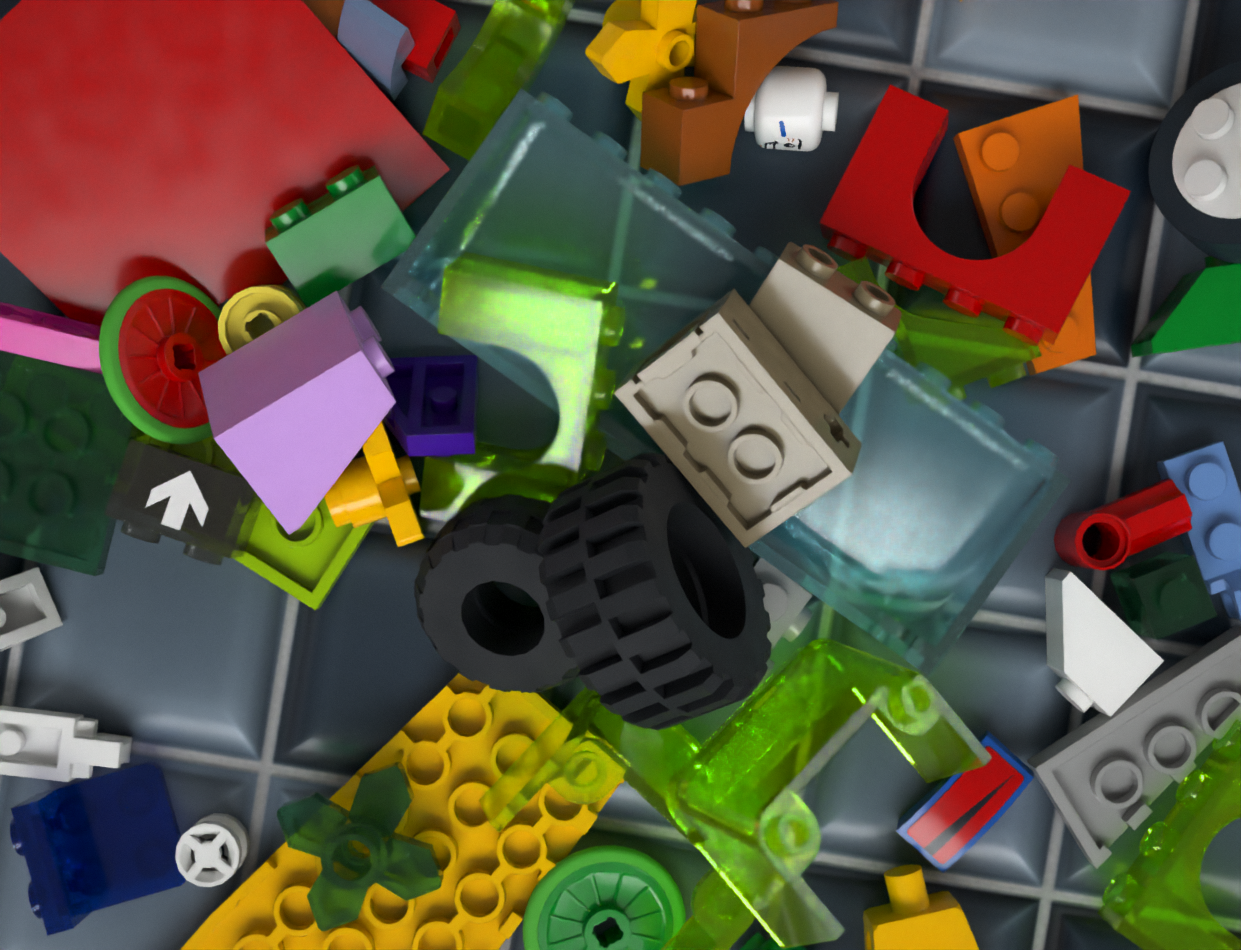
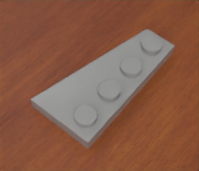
(1119, 764)

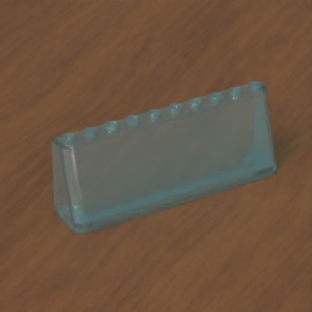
(937, 485)

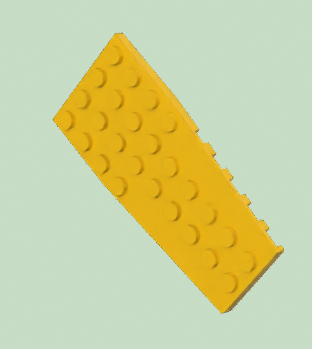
(451, 760)

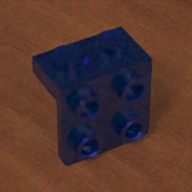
(97, 844)

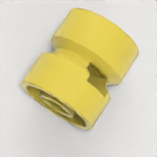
(255, 313)

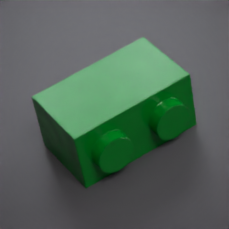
(338, 234)

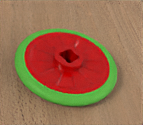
(151, 355)

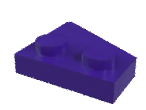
(434, 404)

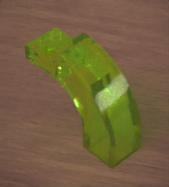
(494, 69)

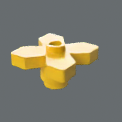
(645, 45)
(377, 489)

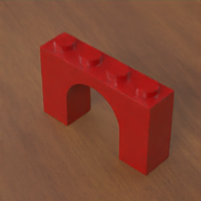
(1025, 288)

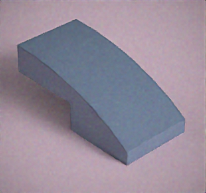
(376, 44)

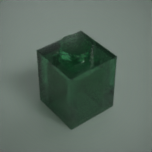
(1163, 595)

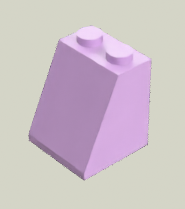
(300, 404)

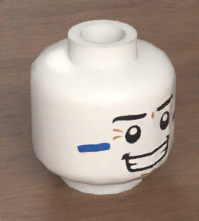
(792, 109)

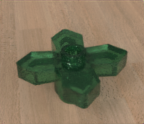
(327, 831)

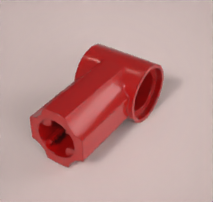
(1125, 526)

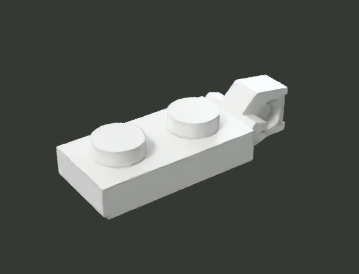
(56, 745)

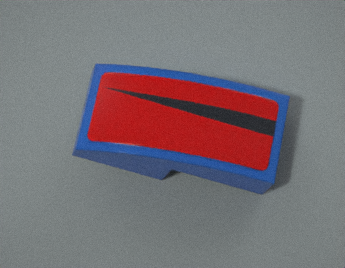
(965, 806)

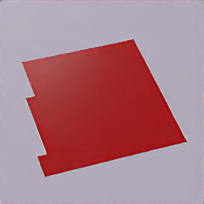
(173, 136)

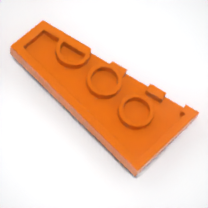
(1012, 178)

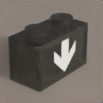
(183, 500)

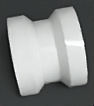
(202, 860)

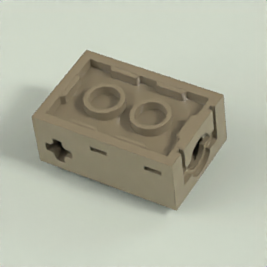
(740, 419)

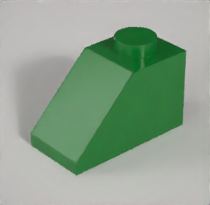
(1197, 312)

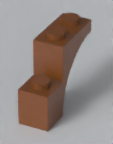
(695, 120)

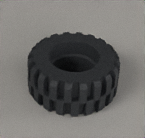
(653, 595)

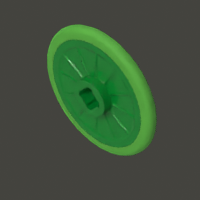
(602, 885)

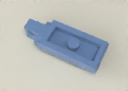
(1216, 520)

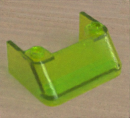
(583, 760)
(745, 780)

